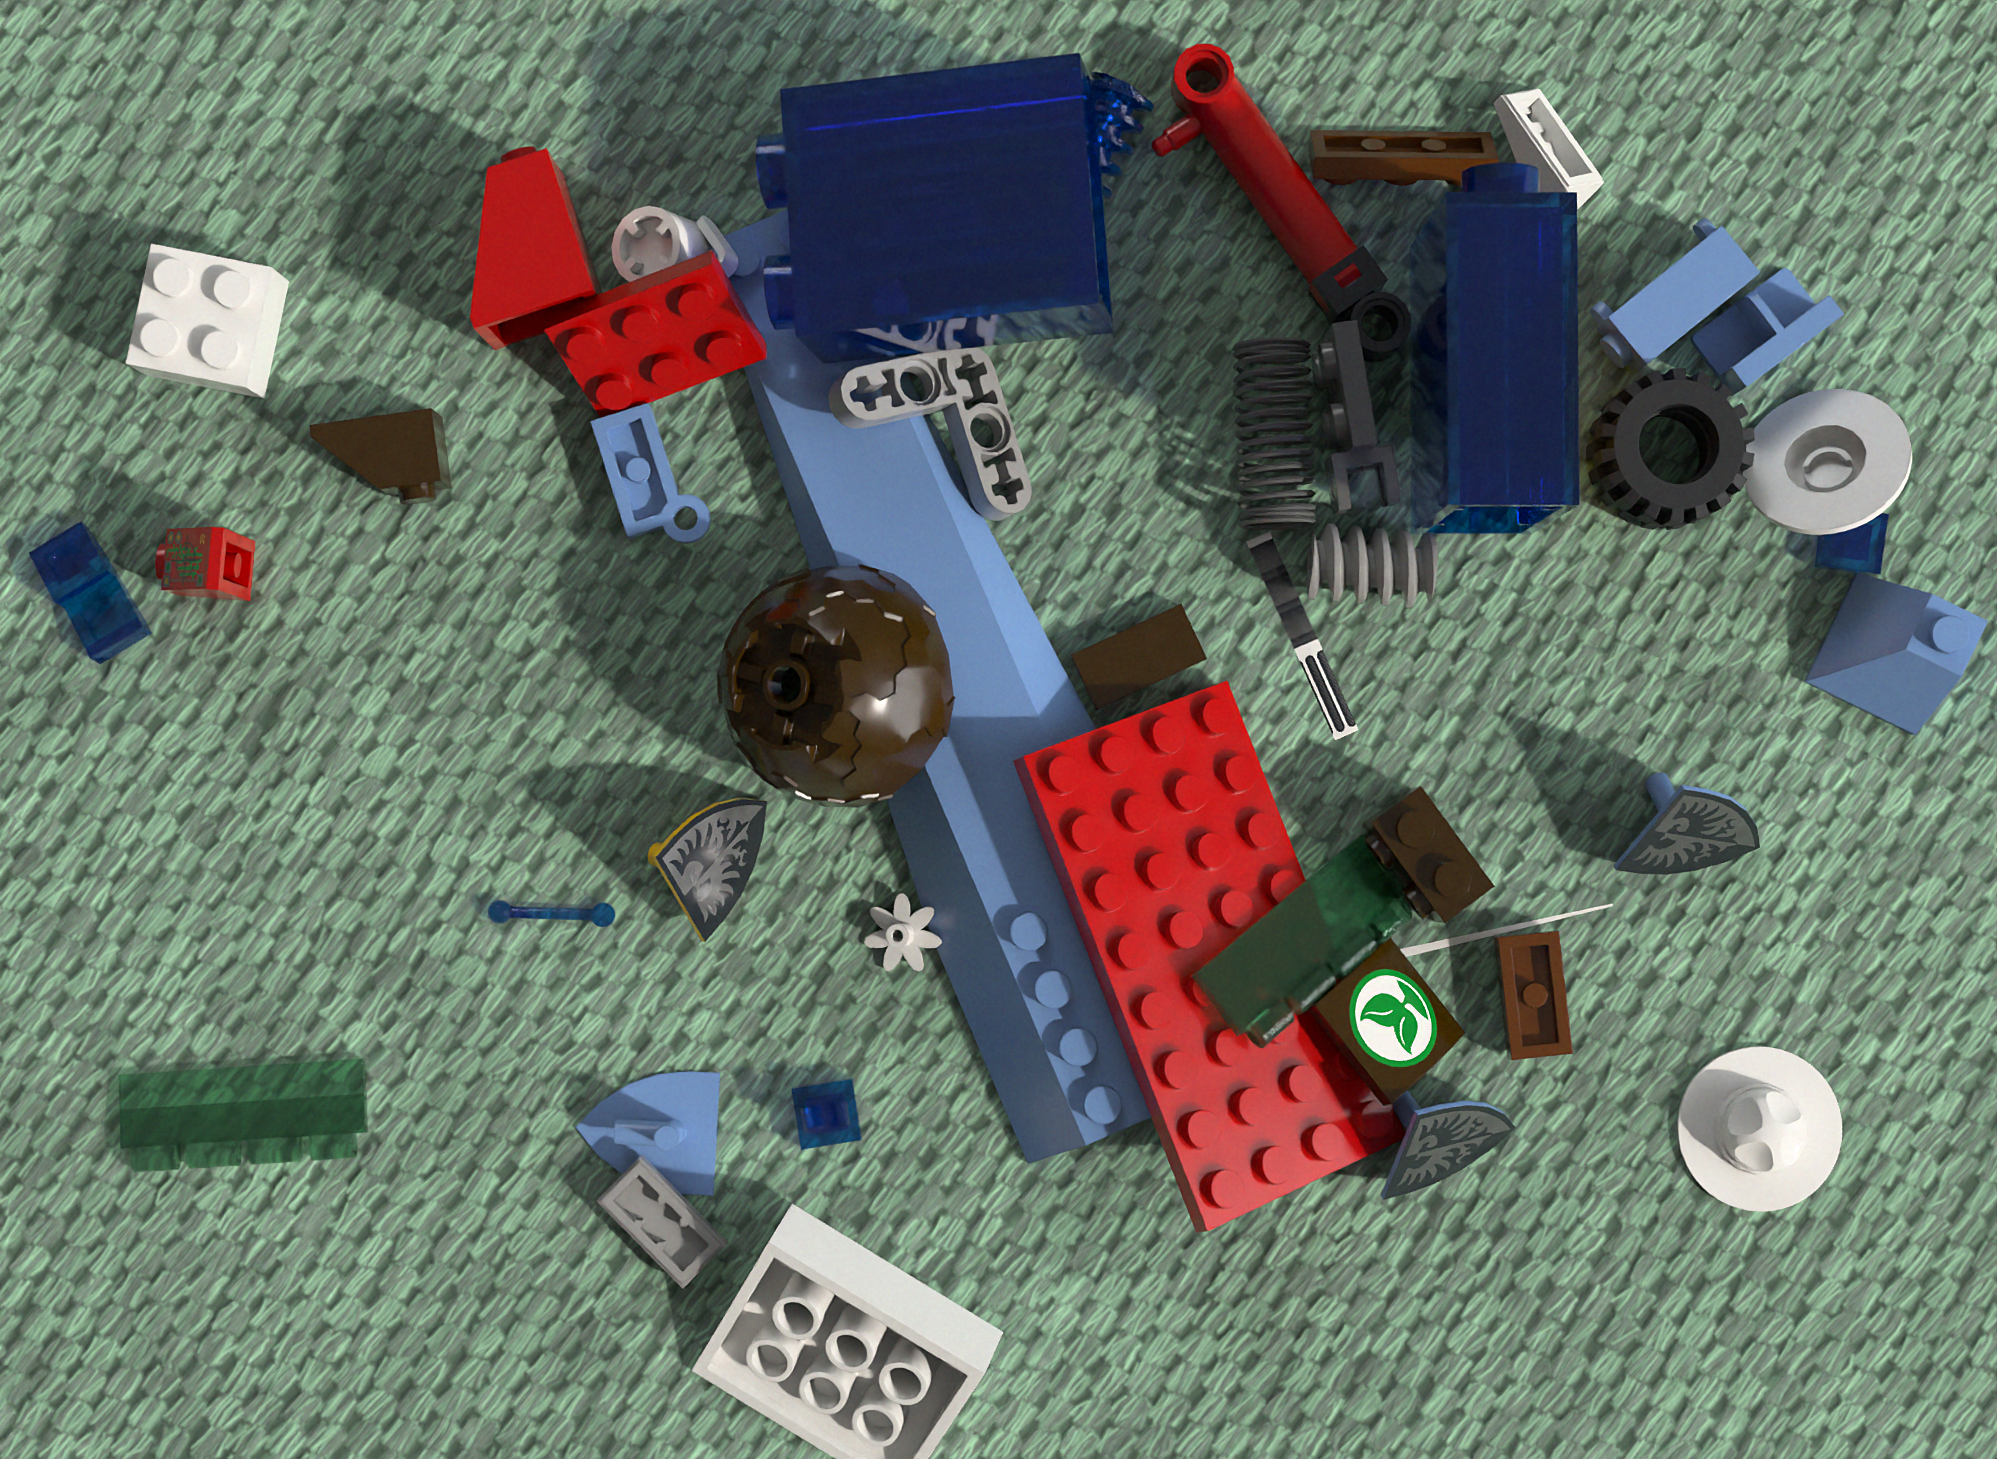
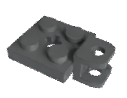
(1350, 418)

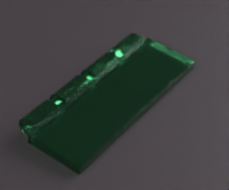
(1290, 943)
(236, 1104)

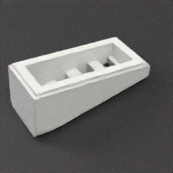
(1546, 144)

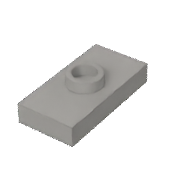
(662, 1221)

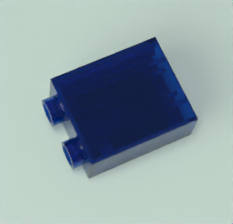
(939, 210)
(1495, 357)

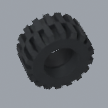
(1711, 422)

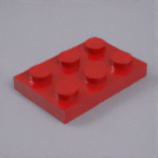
(656, 335)

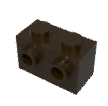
(1427, 855)

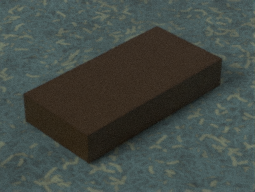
(1138, 657)

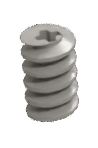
(1372, 564)

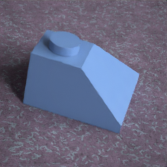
(1894, 651)

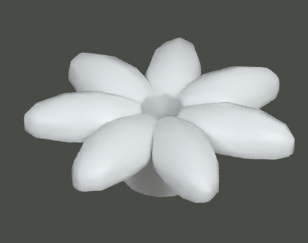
(911, 928)

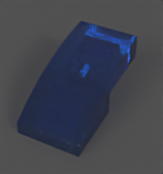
(90, 592)

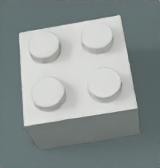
(207, 321)

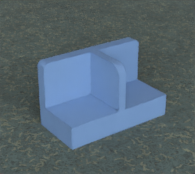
(1762, 330)

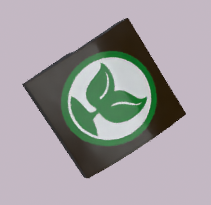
(1387, 1022)

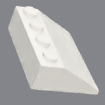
(846, 1347)

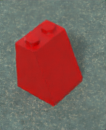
(528, 249)

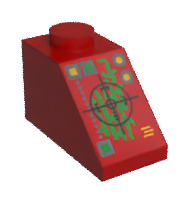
(206, 563)

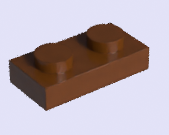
(1533, 995)

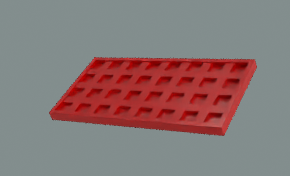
(1164, 864)

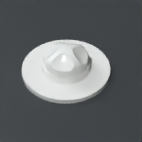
(1828, 461)
(1759, 1128)

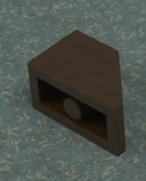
(393, 451)

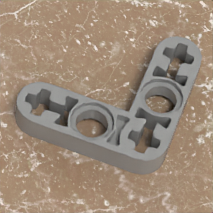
(948, 395)

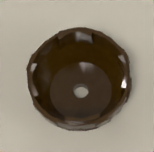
(870, 685)

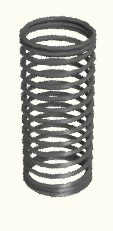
(1266, 352)

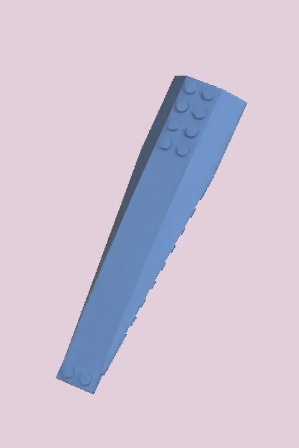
(963, 820)

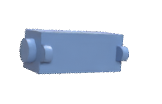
(1674, 299)

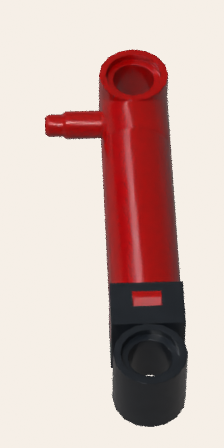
(1339, 274)

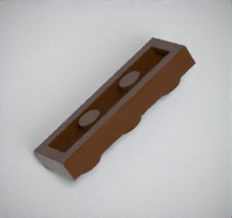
(1397, 155)

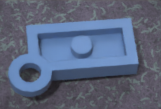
(643, 476)

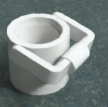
(657, 239)

